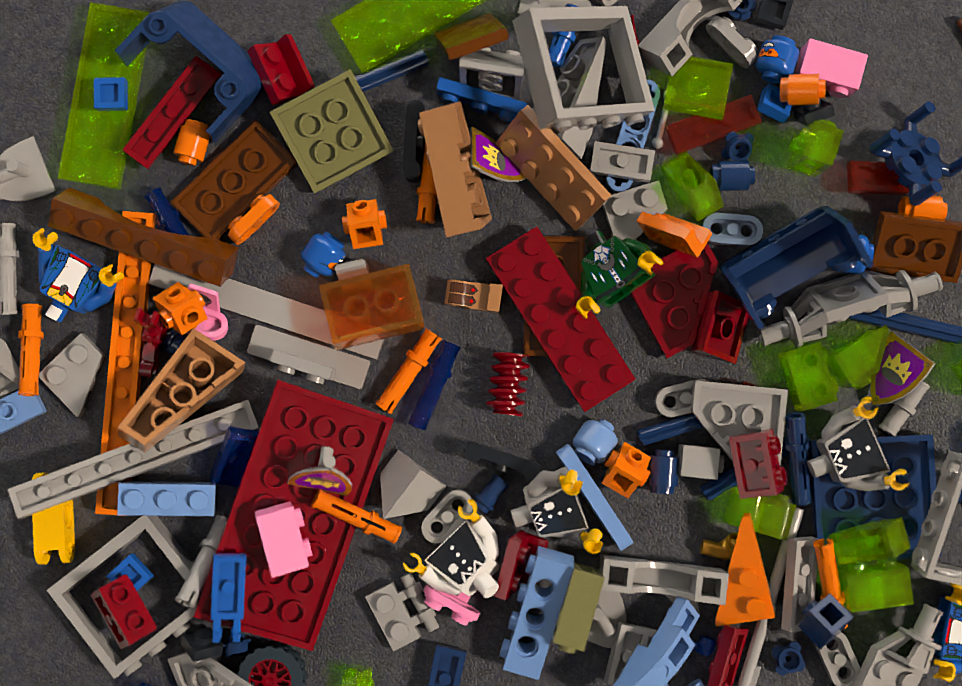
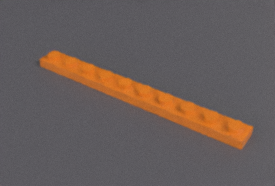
(124, 356)

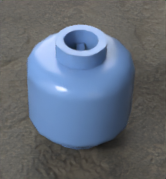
(595, 441)

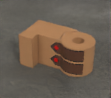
(473, 296)

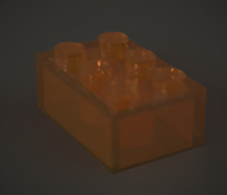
(371, 307)

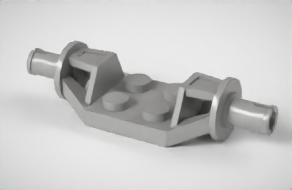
(846, 297)
(888, 668)

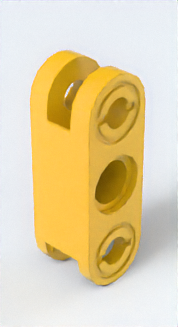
(54, 531)

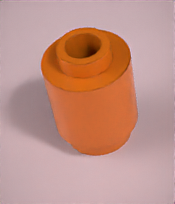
(802, 89)
(192, 142)
(931, 208)

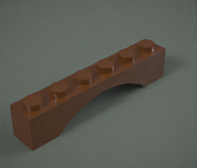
(94, 221)

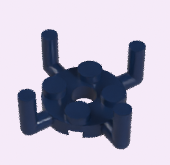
(924, 166)

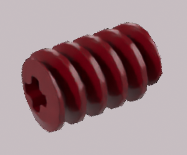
(507, 383)

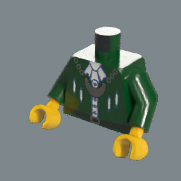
(613, 271)

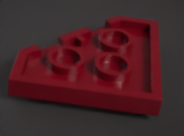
(676, 298)

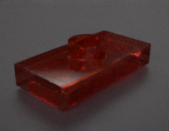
(873, 178)

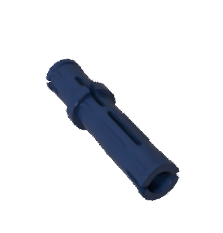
(797, 448)

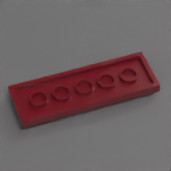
(548, 305)

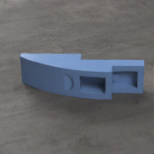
(666, 651)

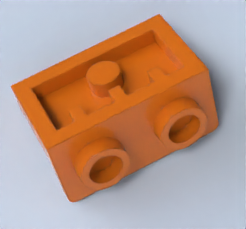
(674, 232)

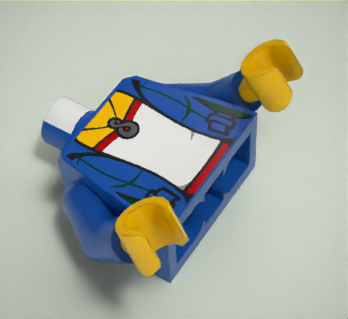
(71, 279)
(949, 635)

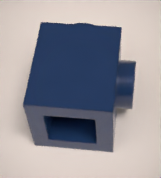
(824, 620)

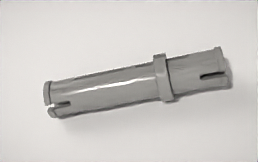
(8, 257)
(201, 566)

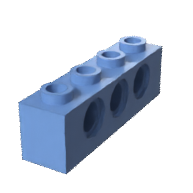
(528, 658)

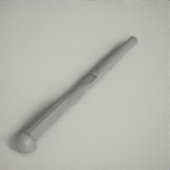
(750, 672)

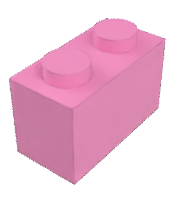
(837, 65)
(282, 538)

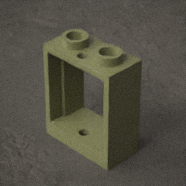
(578, 608)

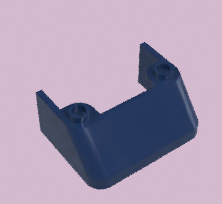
(240, 81)
(791, 257)

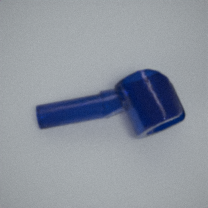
(705, 645)

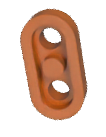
(261, 210)

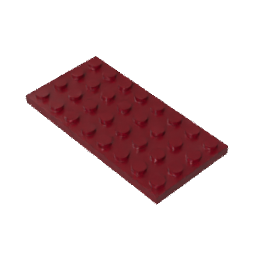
(289, 441)

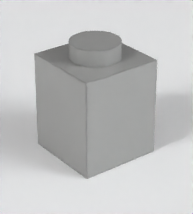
(700, 461)

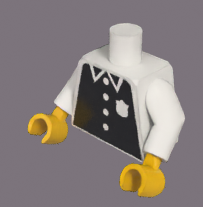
(463, 559)

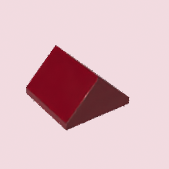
(721, 328)

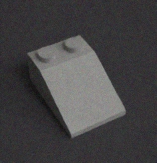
(493, 71)

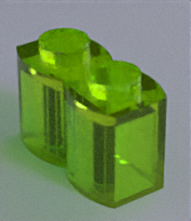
(769, 514)

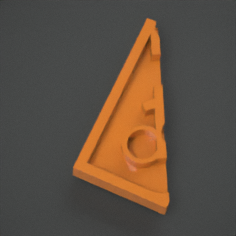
(747, 588)

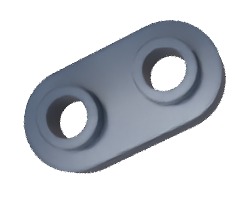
(730, 229)

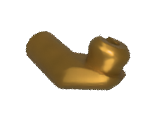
(720, 550)

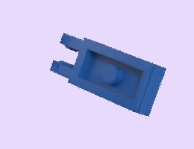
(228, 593)

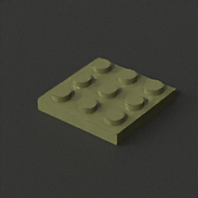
(332, 131)

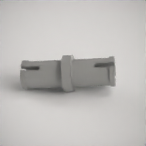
(902, 410)

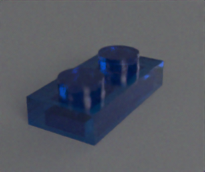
(233, 456)

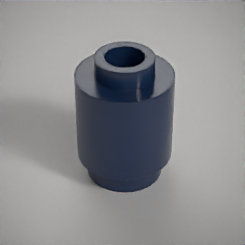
(733, 175)
(663, 472)

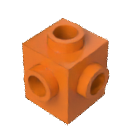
(364, 223)
(180, 308)
(626, 470)

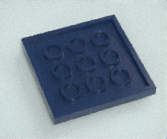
(843, 508)

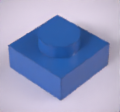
(111, 94)
(771, 105)
(134, 569)

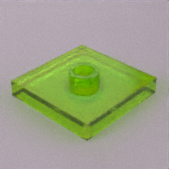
(699, 88)

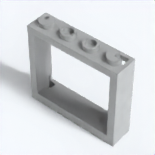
(540, 74)
(937, 523)
(85, 626)

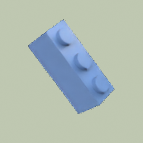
(166, 498)

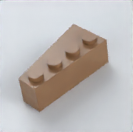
(456, 182)
(184, 385)

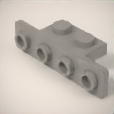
(302, 355)

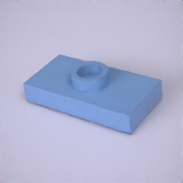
(18, 410)

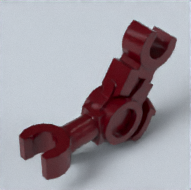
(154, 335)

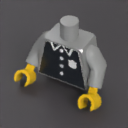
(853, 453)
(556, 509)

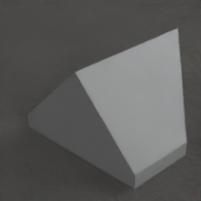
(407, 487)

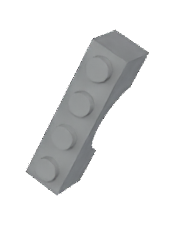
(668, 43)
(661, 577)

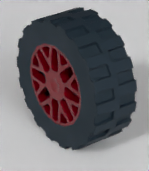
(273, 666)

